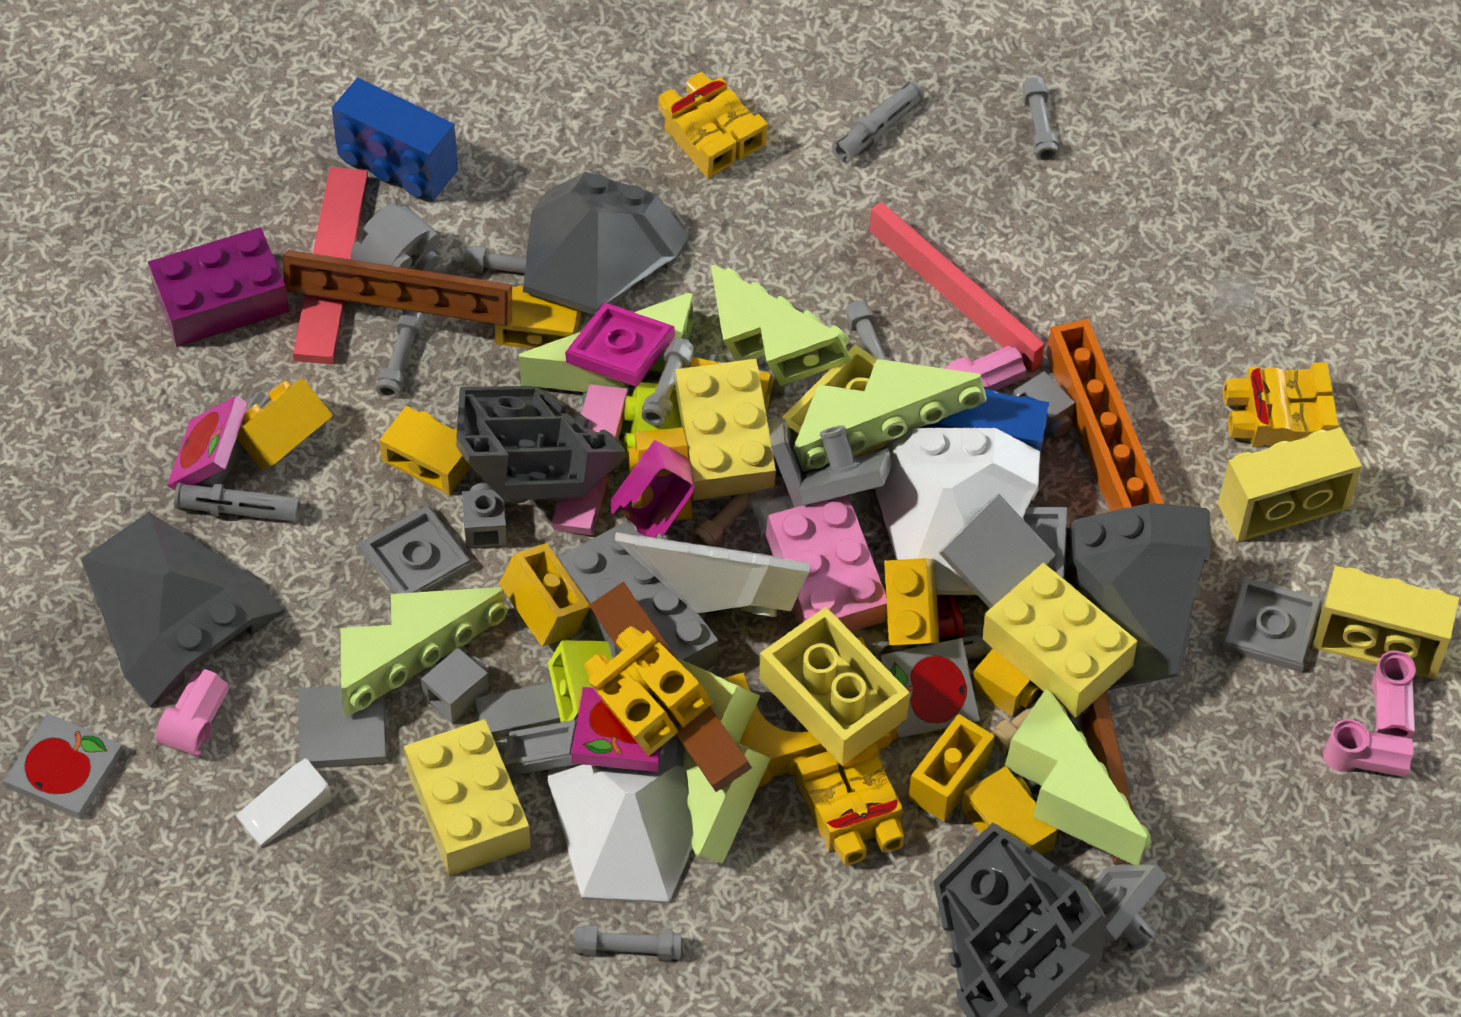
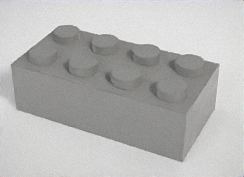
(605, 564)

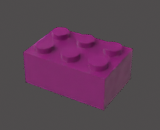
(218, 286)

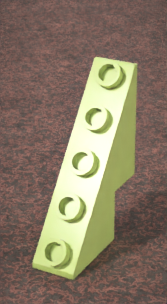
(770, 326)
(548, 366)
(893, 403)
(420, 633)
(1075, 786)
(720, 813)

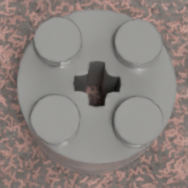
(398, 240)

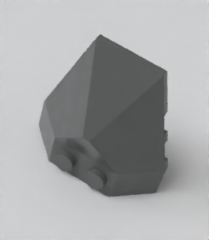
(597, 241)
(530, 445)
(1144, 575)
(170, 603)
(1016, 927)

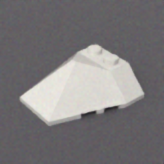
(943, 482)
(719, 577)
(626, 827)

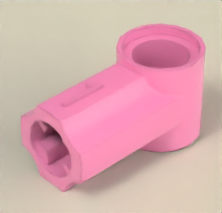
(996, 369)
(1394, 697)
(191, 718)
(1369, 750)

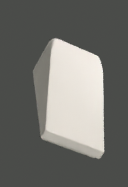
(285, 803)

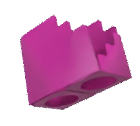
(663, 507)

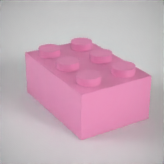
(841, 563)

